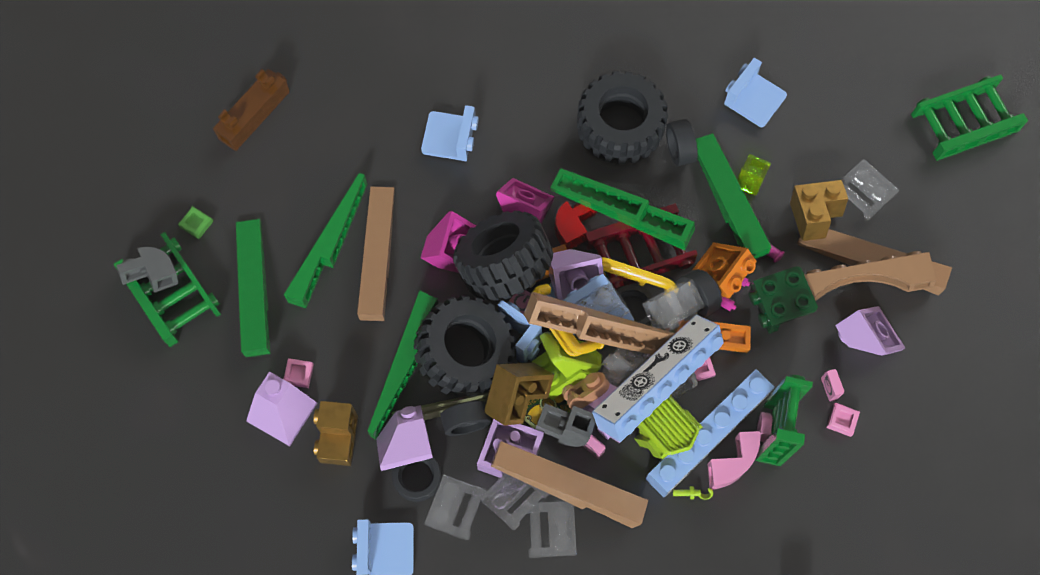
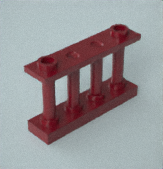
(621, 233)

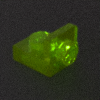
(753, 174)

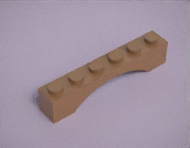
(907, 273)

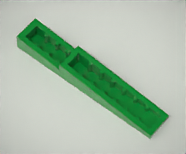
(731, 197)
(625, 208)
(327, 246)
(252, 289)
(403, 364)

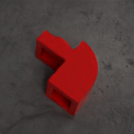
(569, 224)

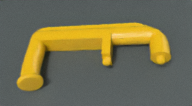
(635, 274)
(566, 339)

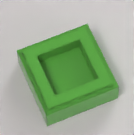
(195, 222)

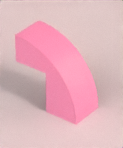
(726, 471)

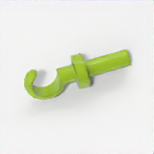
(691, 492)

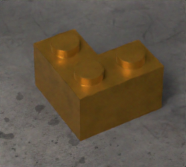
(816, 205)
(513, 388)
(337, 432)

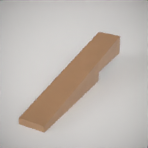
(853, 250)
(376, 255)
(594, 325)
(570, 485)

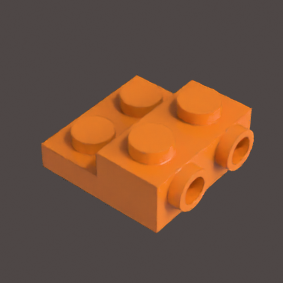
(727, 266)

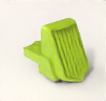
(566, 368)
(668, 430)

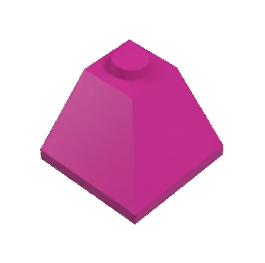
(524, 198)
(443, 239)

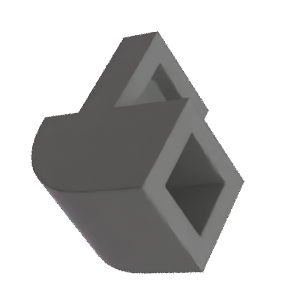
(150, 263)
(570, 427)

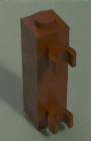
(251, 109)

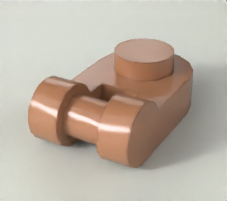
(586, 390)

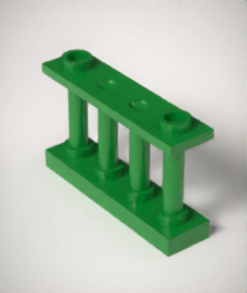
(968, 138)
(156, 309)
(784, 438)

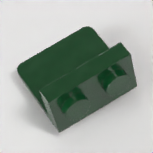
(782, 298)

